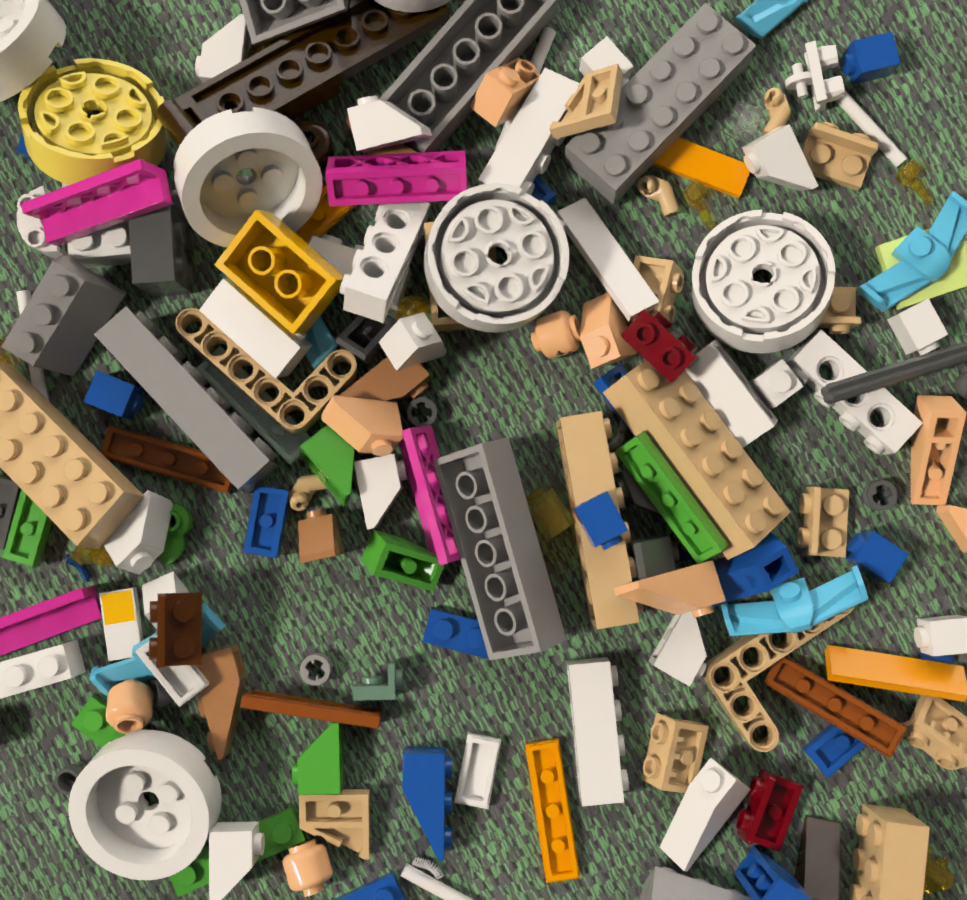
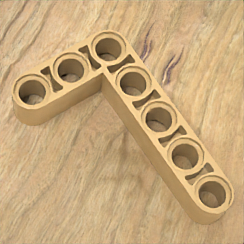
(260, 379)
(739, 673)

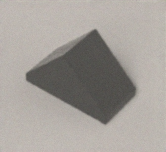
(363, 338)

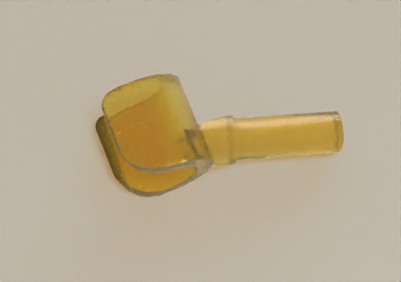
(907, 176)
(693, 196)

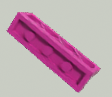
(395, 178)
(100, 201)
(418, 452)
(49, 619)

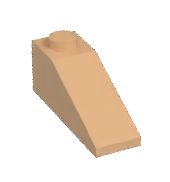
(935, 448)
(678, 591)

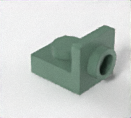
(375, 689)

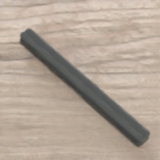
(894, 373)

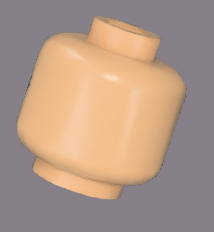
(556, 334)
(129, 706)
(307, 867)

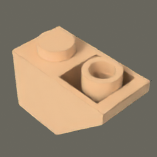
(504, 91)

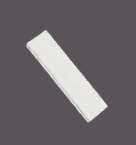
(607, 259)

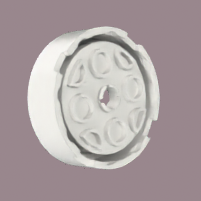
(26, 40)
(283, 178)
(470, 283)
(758, 314)
(116, 820)

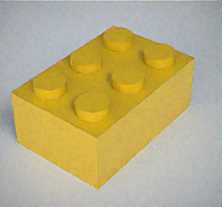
(280, 271)

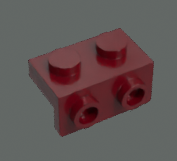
(659, 346)
(768, 810)

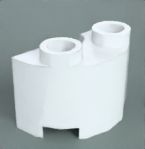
(33, 230)

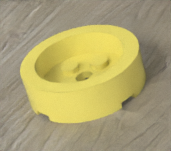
(78, 147)

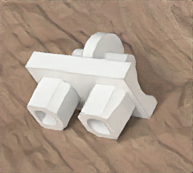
(822, 90)

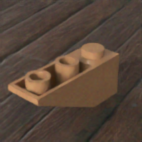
(222, 696)

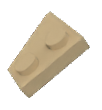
(593, 103)
(339, 818)

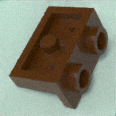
(178, 629)

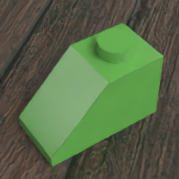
(330, 461)
(401, 561)
(321, 764)

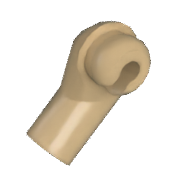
(778, 108)
(660, 191)
(303, 491)

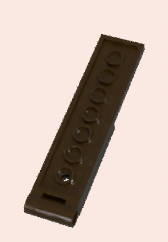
(303, 66)

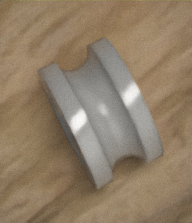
(305, 670)

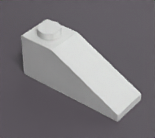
(702, 813)

